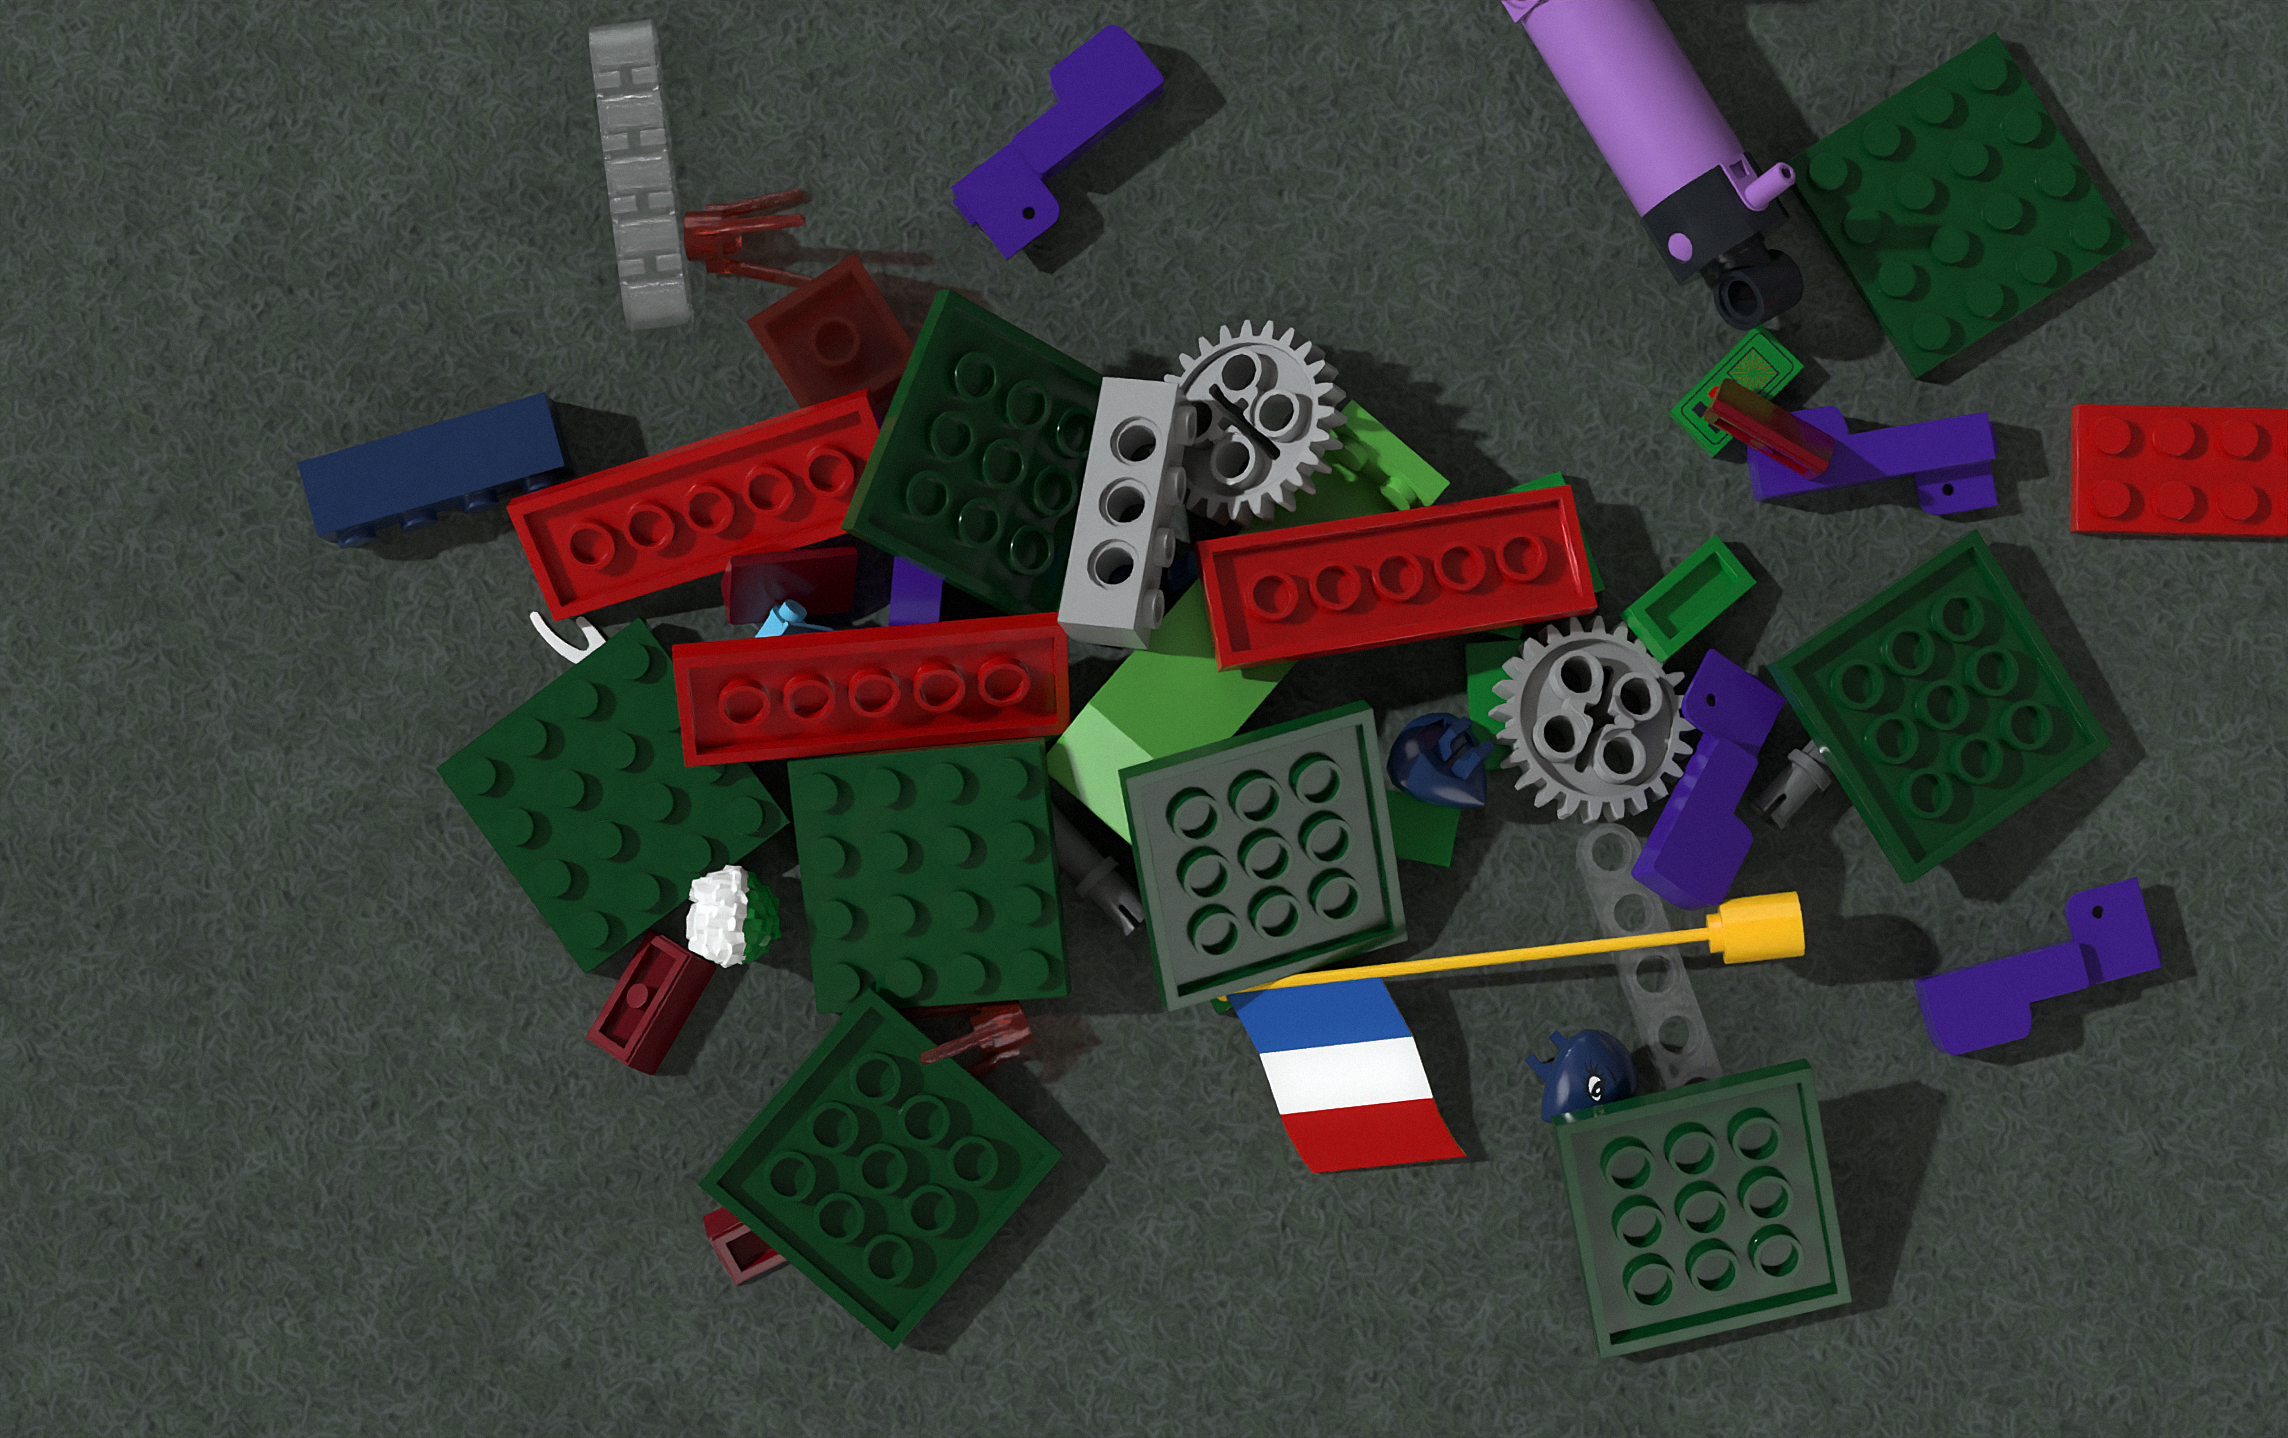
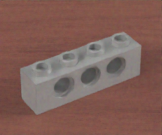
(1126, 418)

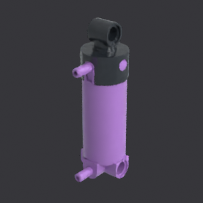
(1670, 150)

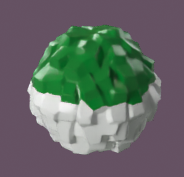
(732, 916)

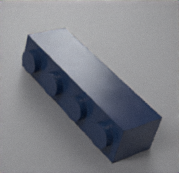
(436, 469)

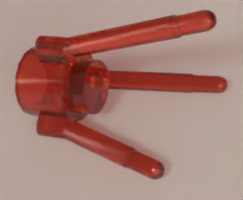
(718, 231)
(997, 1028)

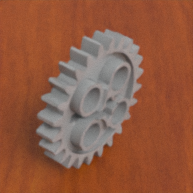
(1286, 380)
(1541, 698)

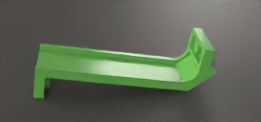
(1173, 691)

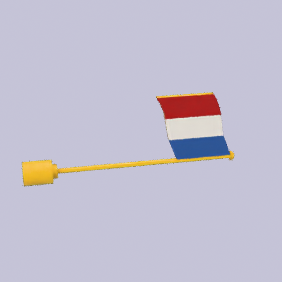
(1350, 1063)

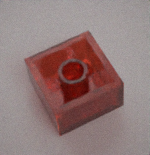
(835, 337)

